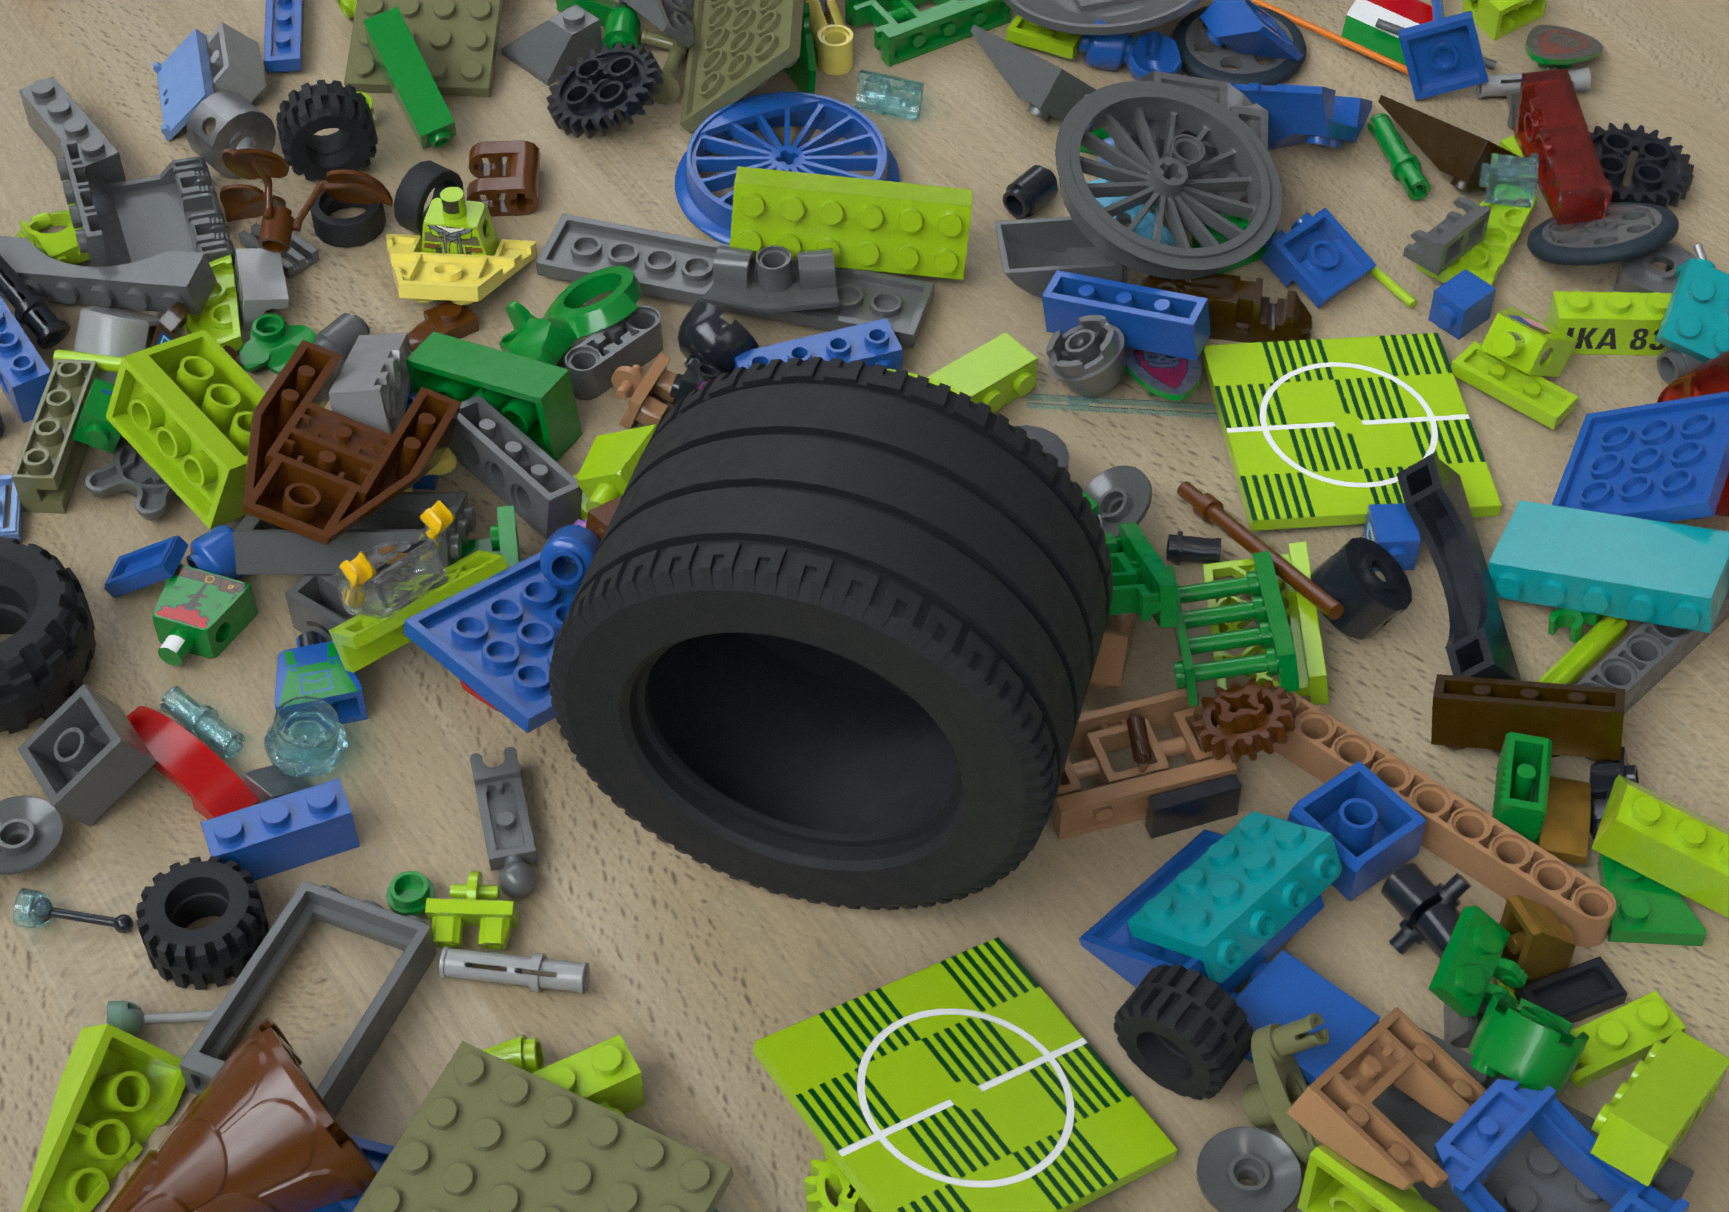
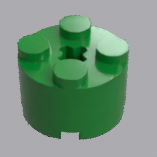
(1526, 1044)

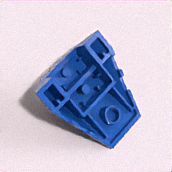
(1308, 114)

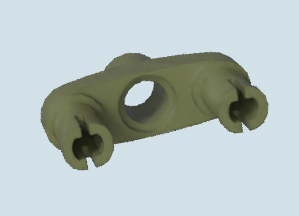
(1281, 1079)

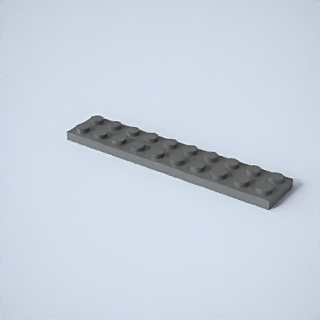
(682, 271)

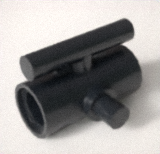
(1426, 908)

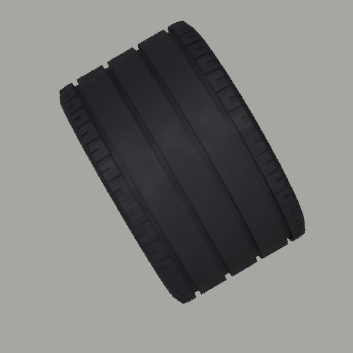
(837, 635)

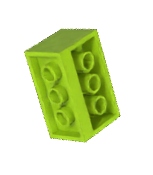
(190, 420)

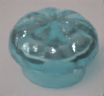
(306, 738)

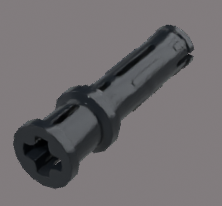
(32, 308)

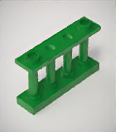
(1272, 630)

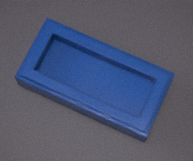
(146, 566)

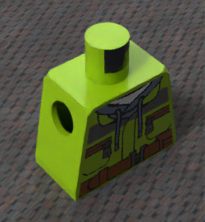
(458, 226)

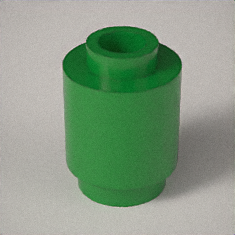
(621, 26)

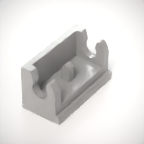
(259, 283)

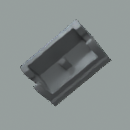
(1449, 238)

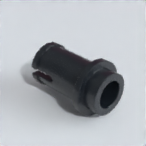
(1192, 549)

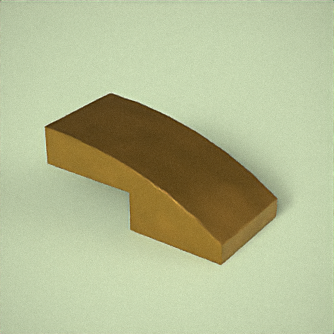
(1567, 820)

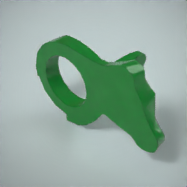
(564, 322)

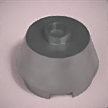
(1088, 356)

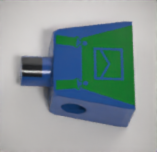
(318, 672)

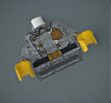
(395, 572)

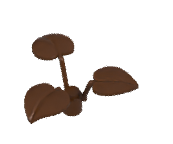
(277, 224)

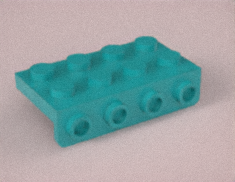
(1697, 311)
(1240, 893)

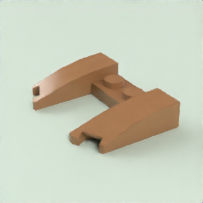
(1341, 1100)

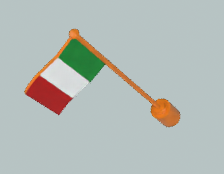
(1360, 30)

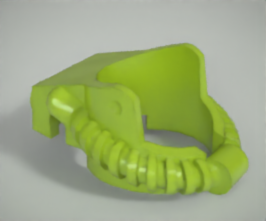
(58, 245)

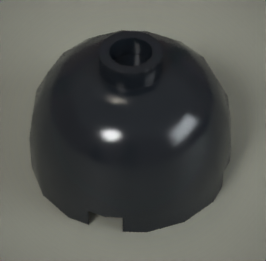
(711, 339)

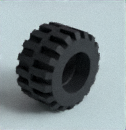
(322, 108)
(191, 894)
(1183, 1031)

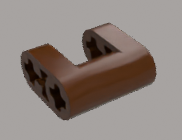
(516, 178)

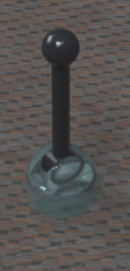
(35, 909)

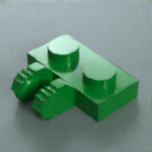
(1471, 961)

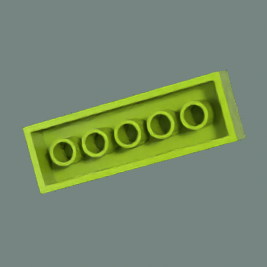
(863, 220)

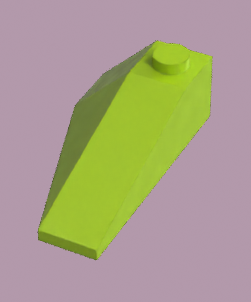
(101, 1116)

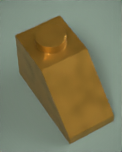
(1536, 938)

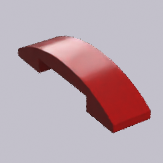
(191, 765)

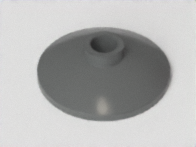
(1122, 497)
(28, 833)
(1252, 1156)

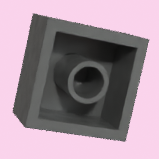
(86, 755)

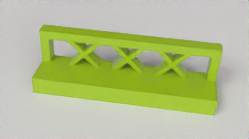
(370, 638)

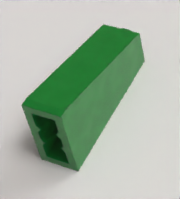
(409, 78)

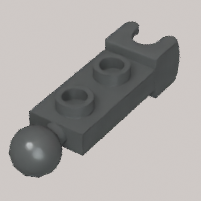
(506, 823)

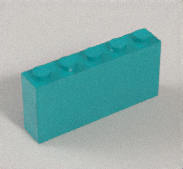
(1612, 565)

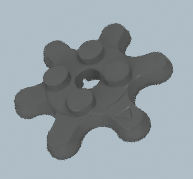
(135, 475)

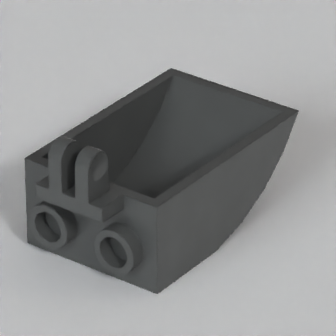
(1041, 246)

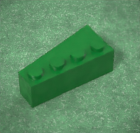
(524, 390)

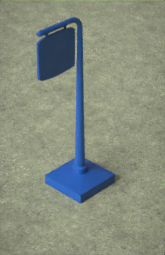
(1443, 53)

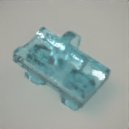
(889, 95)

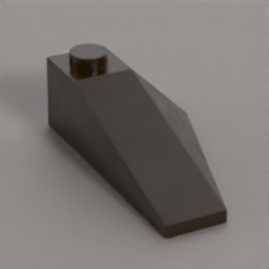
(1446, 145)

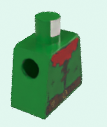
(201, 614)

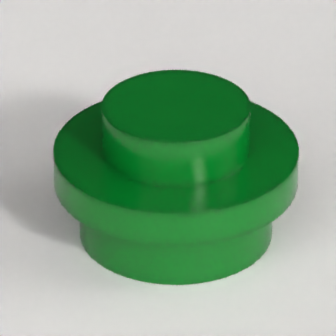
(409, 893)

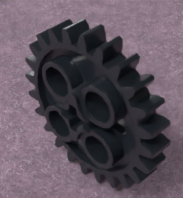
(604, 90)
(1660, 171)

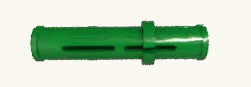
(1402, 163)

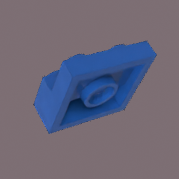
(1317, 257)

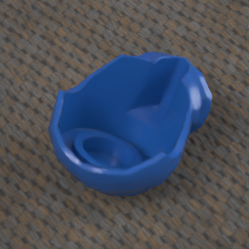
(1152, 53)

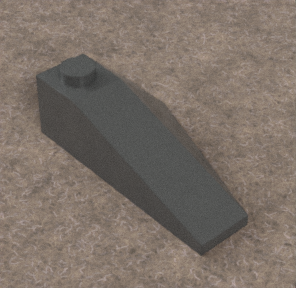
(1033, 79)

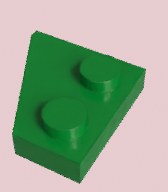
(1647, 909)

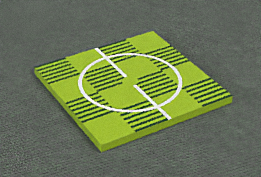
(1335, 420)
(964, 1094)

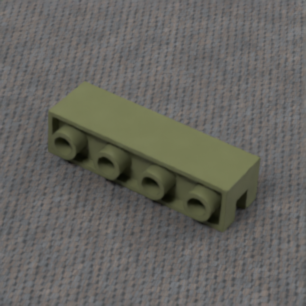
(50, 456)

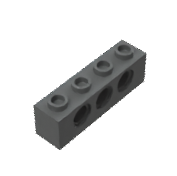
(515, 468)

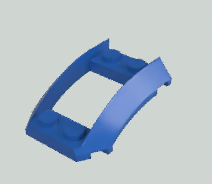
(1498, 1124)

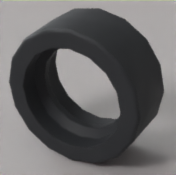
(415, 190)
(347, 231)

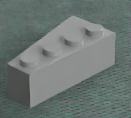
(374, 381)

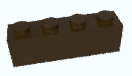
(1483, 710)

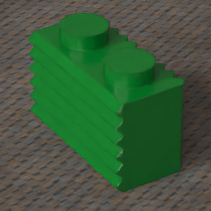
(1523, 784)

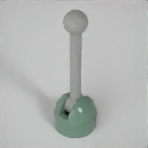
(131, 1018)

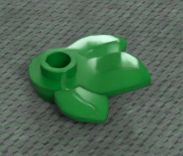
(272, 343)

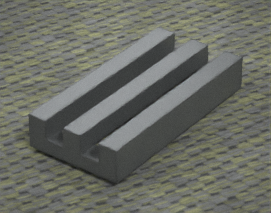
(300, 251)

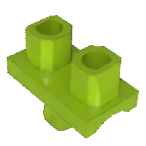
(468, 909)

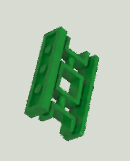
(926, 29)
(1141, 578)

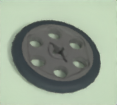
(1192, 37)
(1623, 234)

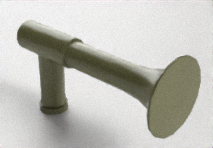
(670, 87)

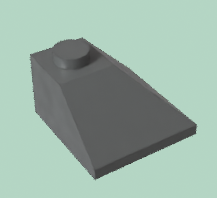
(556, 44)

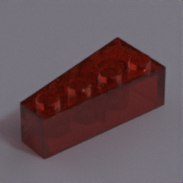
(1568, 165)

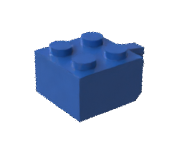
(1368, 825)

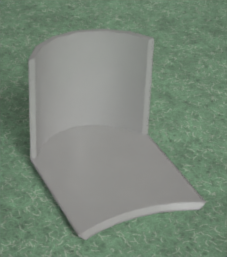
(112, 333)

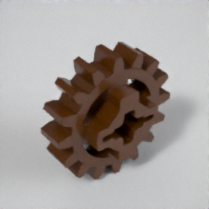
(1244, 720)

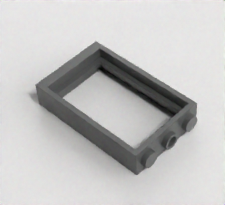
(272, 550)
(342, 911)

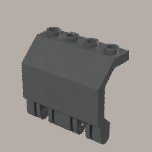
(146, 214)

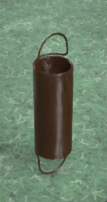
(1139, 739)

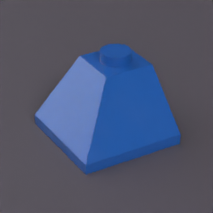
(1247, 30)

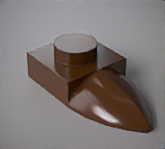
(444, 319)

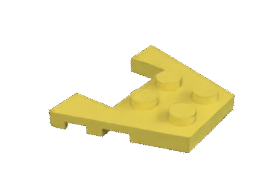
(453, 276)

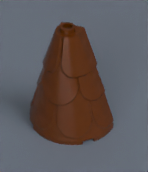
(251, 1142)

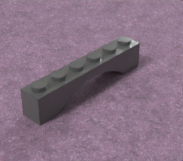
(139, 285)

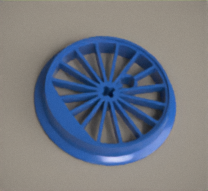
(761, 113)

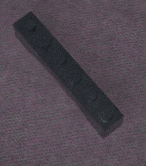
(1441, 512)

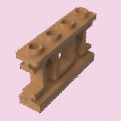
(1126, 793)

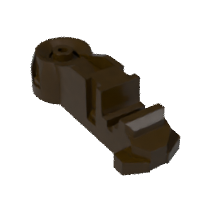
(1240, 310)

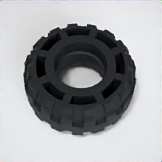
(51, 634)

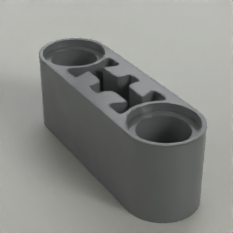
(626, 343)

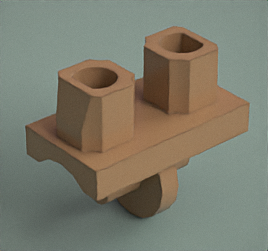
(632, 384)

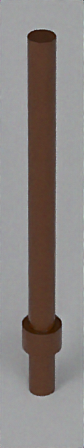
(1212, 511)

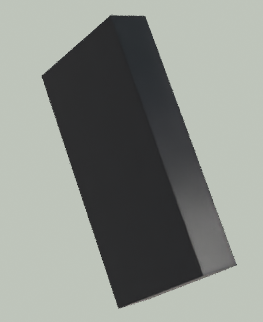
(1193, 806)
(1576, 991)

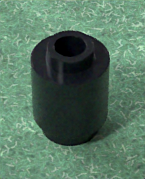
(1030, 191)

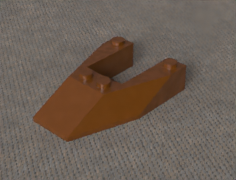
(325, 469)

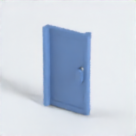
(183, 82)

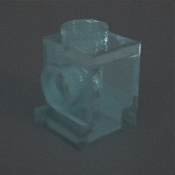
(1510, 179)

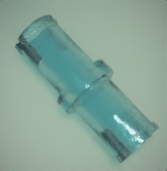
(202, 722)

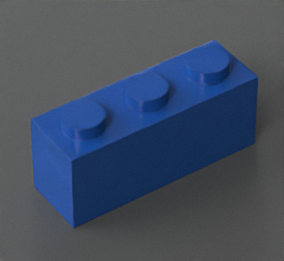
(284, 831)

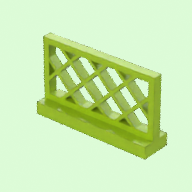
(1300, 614)

